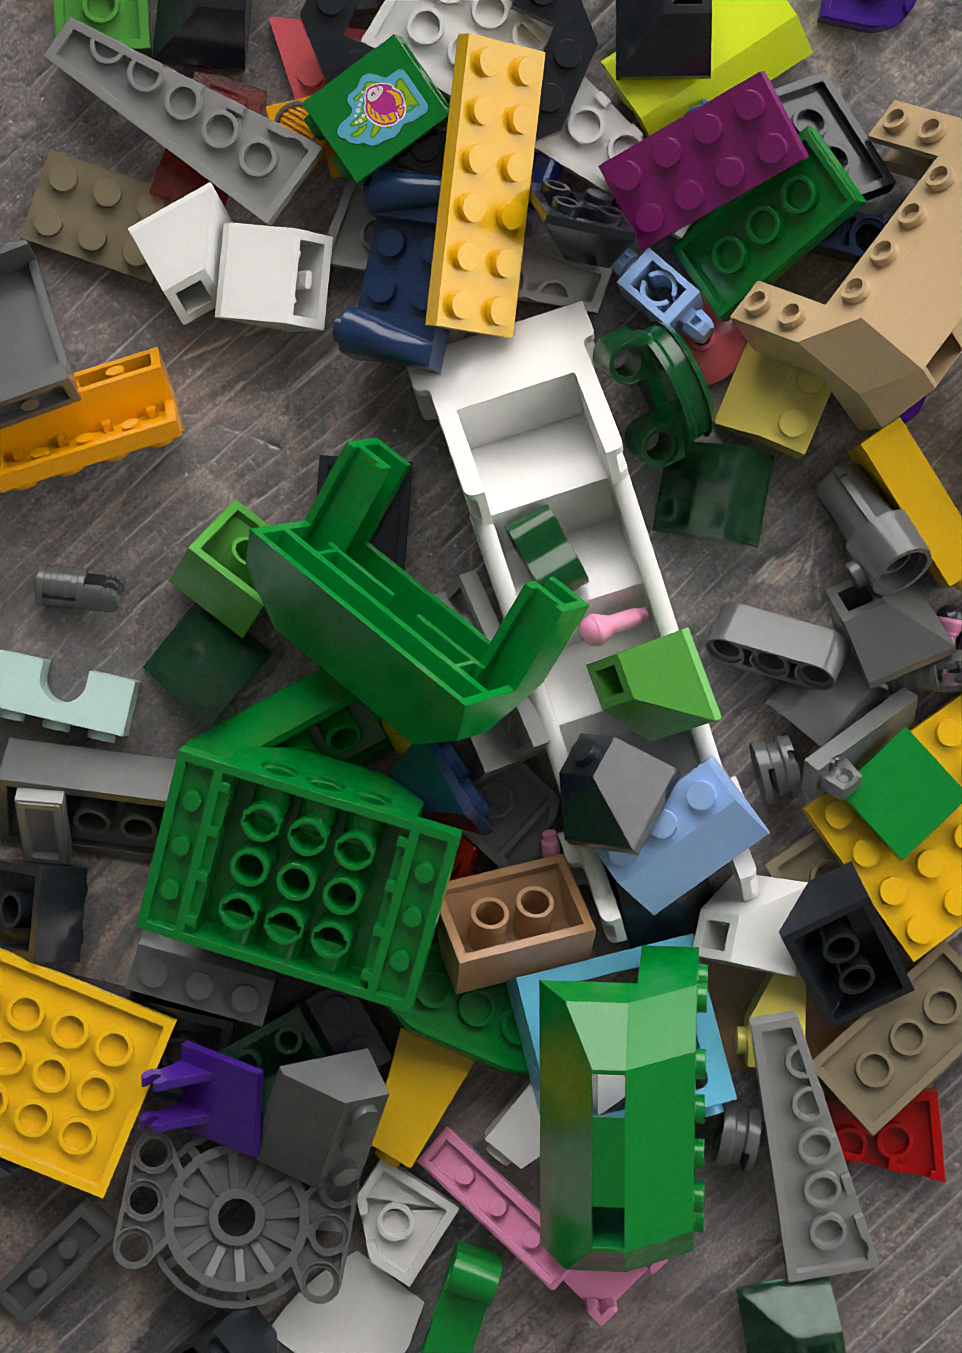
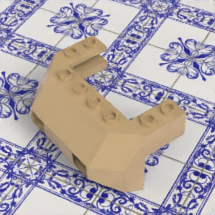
(900, 308)

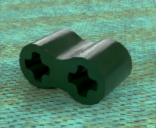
(546, 549)

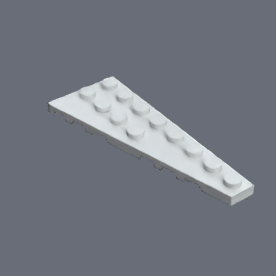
(431, 27)

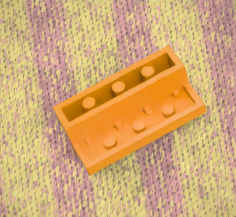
(120, 411)

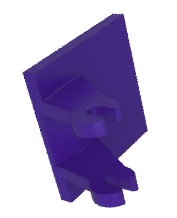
(218, 1098)

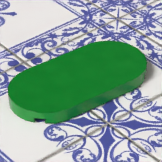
(468, 1023)

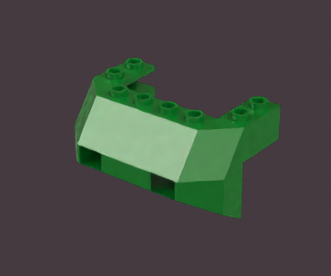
(383, 628)
(626, 1185)

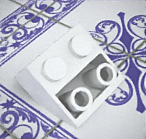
(273, 277)

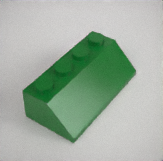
(306, 715)

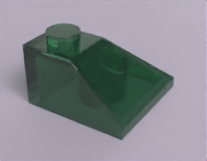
(206, 664)

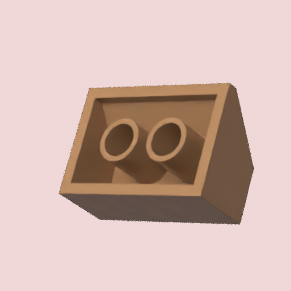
(513, 923)

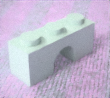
(103, 707)

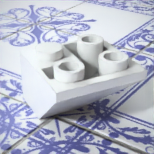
(185, 250)
(748, 931)

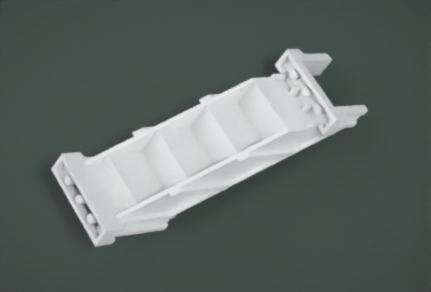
(537, 432)

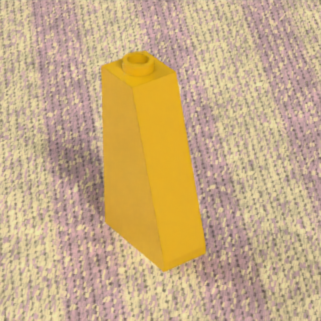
(910, 484)
(420, 1090)

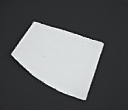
(365, 1317)

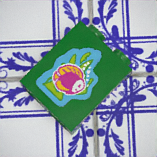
(376, 109)

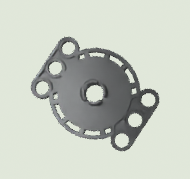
(190, 1226)

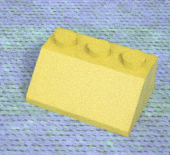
(773, 403)

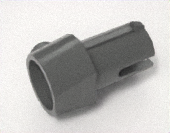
(881, 541)

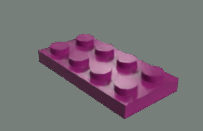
(704, 160)

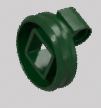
(669, 384)

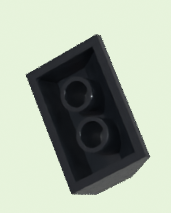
(843, 948)

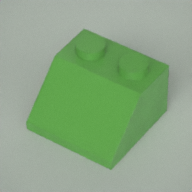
(216, 570)

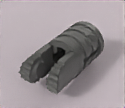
(78, 588)
(932, 677)

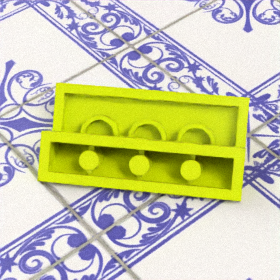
(745, 40)

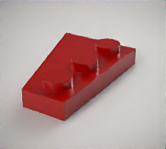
(905, 1144)

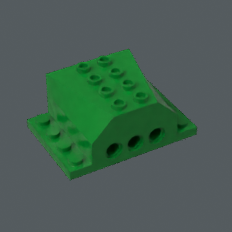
(301, 869)

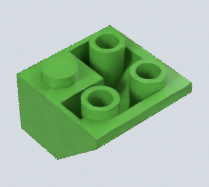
(656, 687)

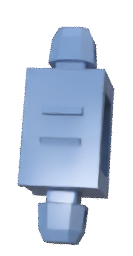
(683, 314)

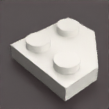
(402, 1219)

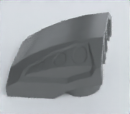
(828, 712)

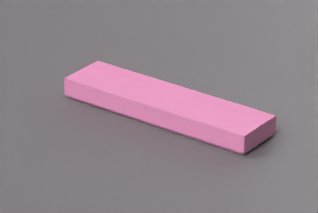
(491, 1202)

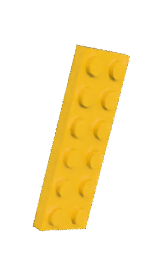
(485, 186)

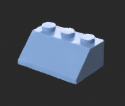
(693, 837)

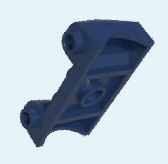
(397, 276)

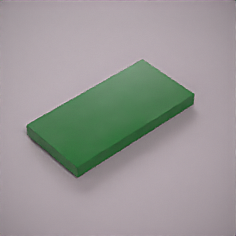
(768, 227)

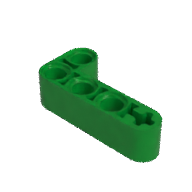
(463, 1299)

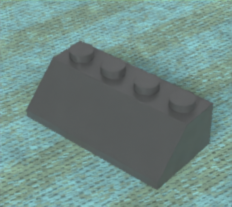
(110, 795)

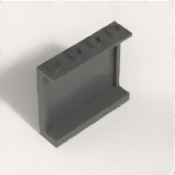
(32, 352)

